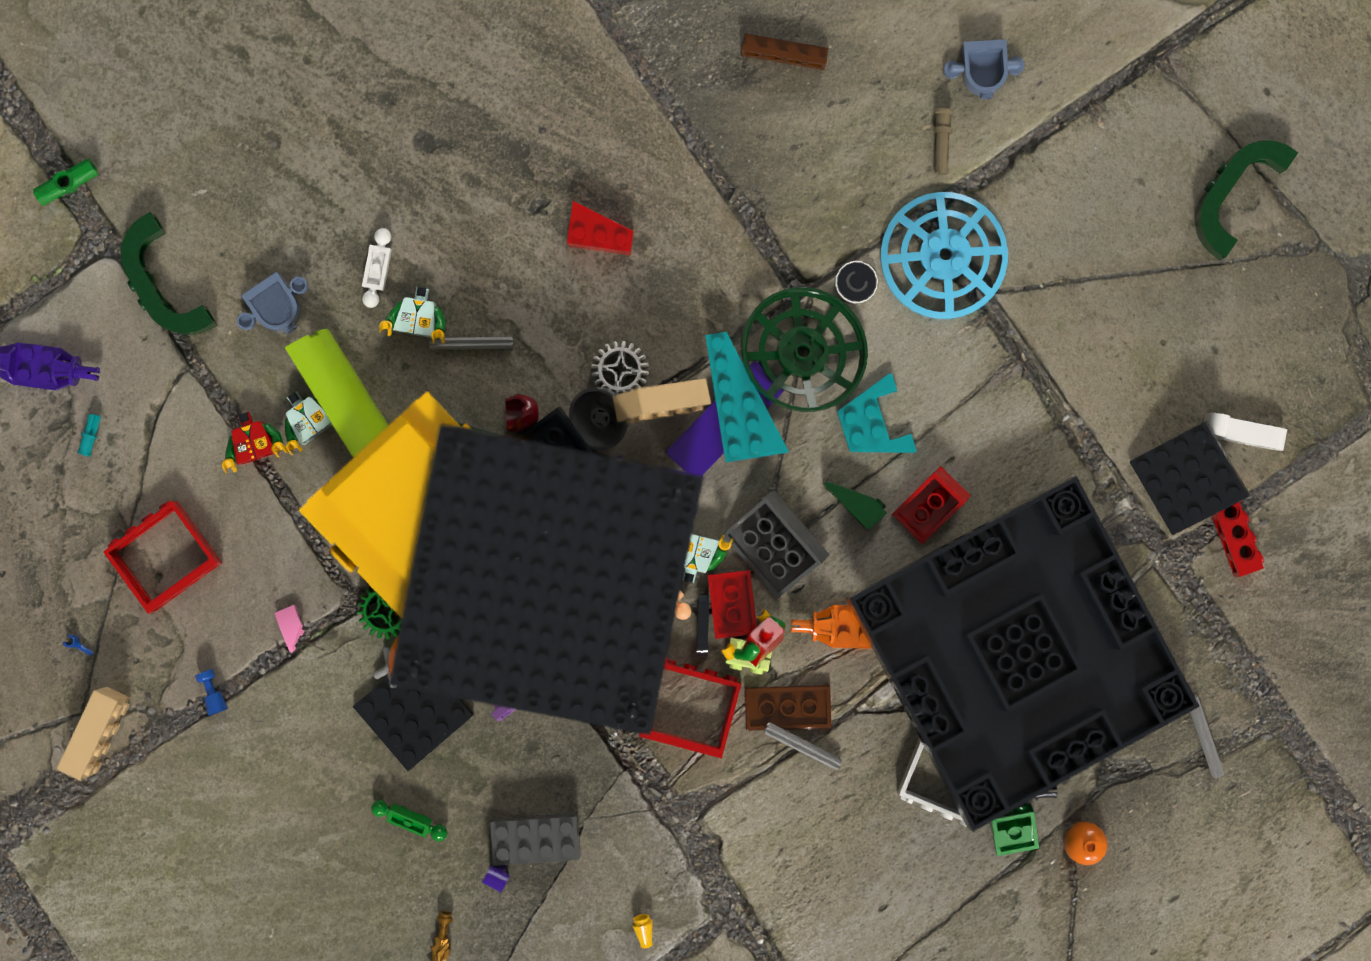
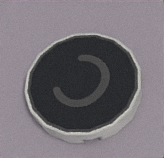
(856, 282)

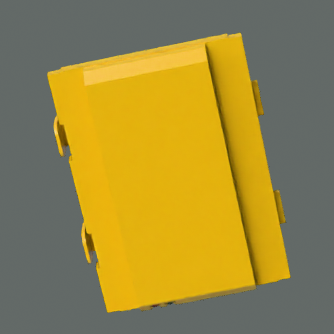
(379, 501)

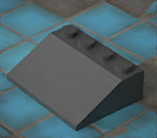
(776, 544)

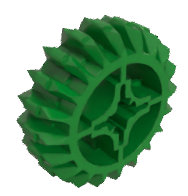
(368, 617)

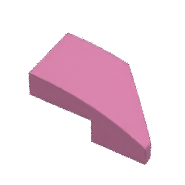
(290, 626)

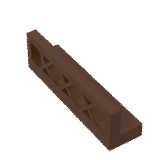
(784, 51)

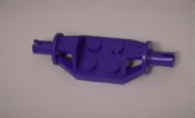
(42, 367)

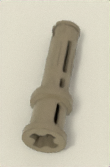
(942, 131)

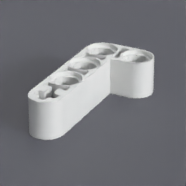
(1246, 432)

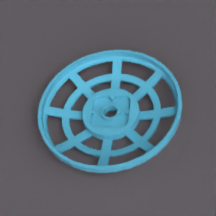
(932, 262)

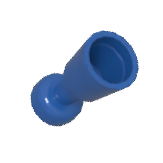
(214, 701)

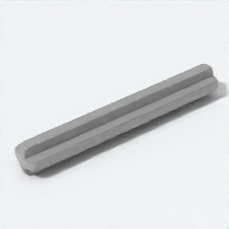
(472, 343)
(1206, 741)
(802, 746)

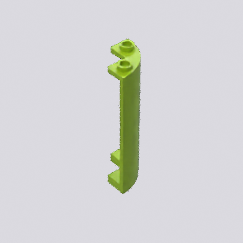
(337, 389)

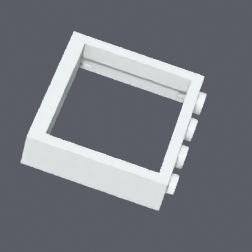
(926, 803)

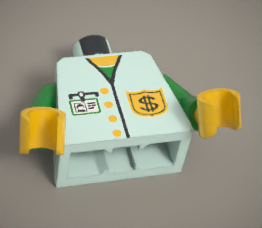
(416, 317)
(304, 421)
(704, 555)

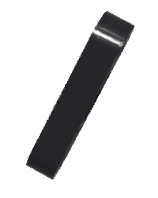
(703, 623)

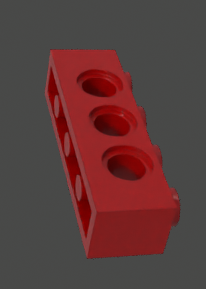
(1239, 565)

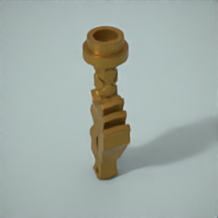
(441, 947)

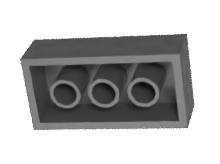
(535, 839)

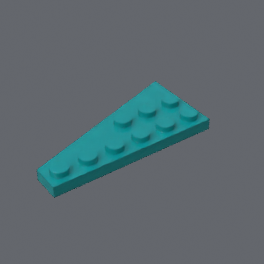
(742, 416)

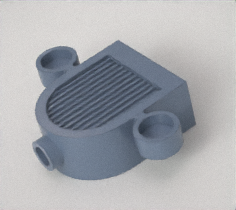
(984, 66)
(274, 304)

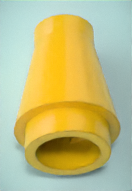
(643, 929)

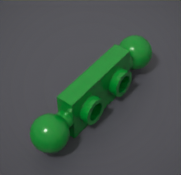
(409, 820)

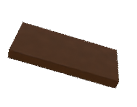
(788, 707)

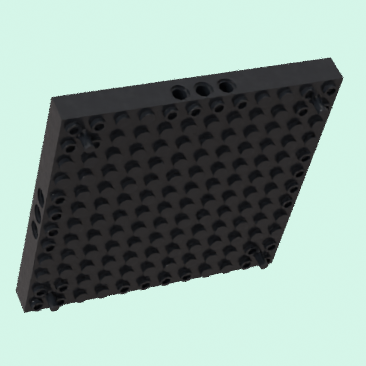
(545, 579)
(1022, 653)

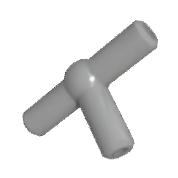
(384, 670)

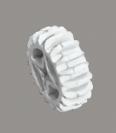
(630, 370)

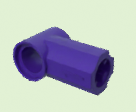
(496, 877)

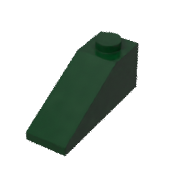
(860, 506)

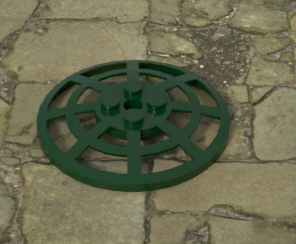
(812, 341)

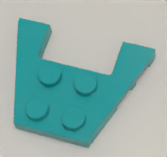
(865, 426)

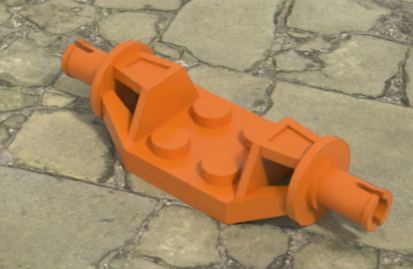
(837, 632)

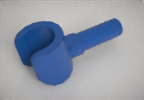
(76, 644)

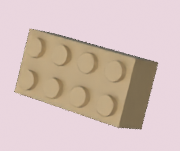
(661, 401)
(94, 733)

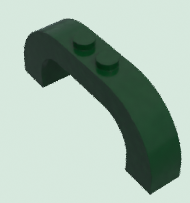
(1207, 224)
(133, 251)

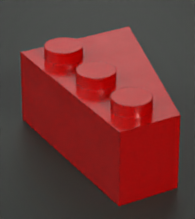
(598, 232)

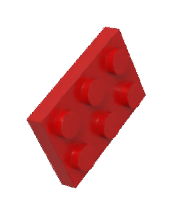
(732, 604)

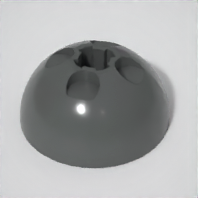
(589, 416)

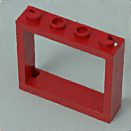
(134, 533)
(693, 745)

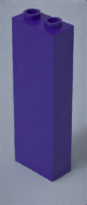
(702, 442)

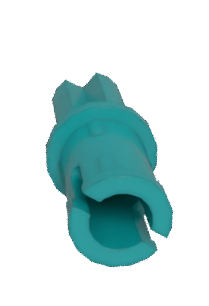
(89, 435)

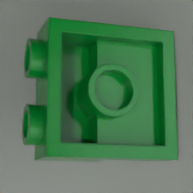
(1015, 831)

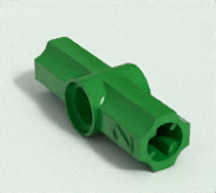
(77, 176)

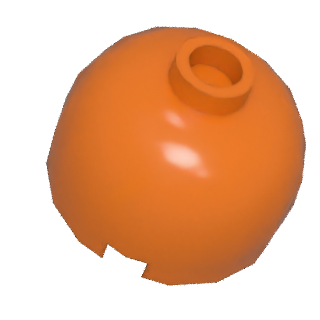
(1085, 843)

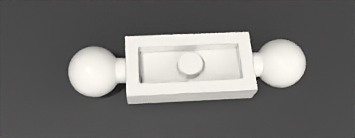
(376, 267)

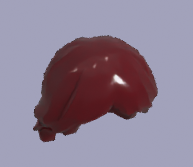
(521, 413)

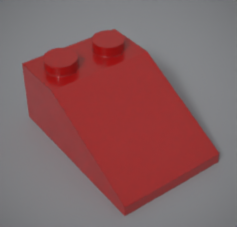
(931, 504)

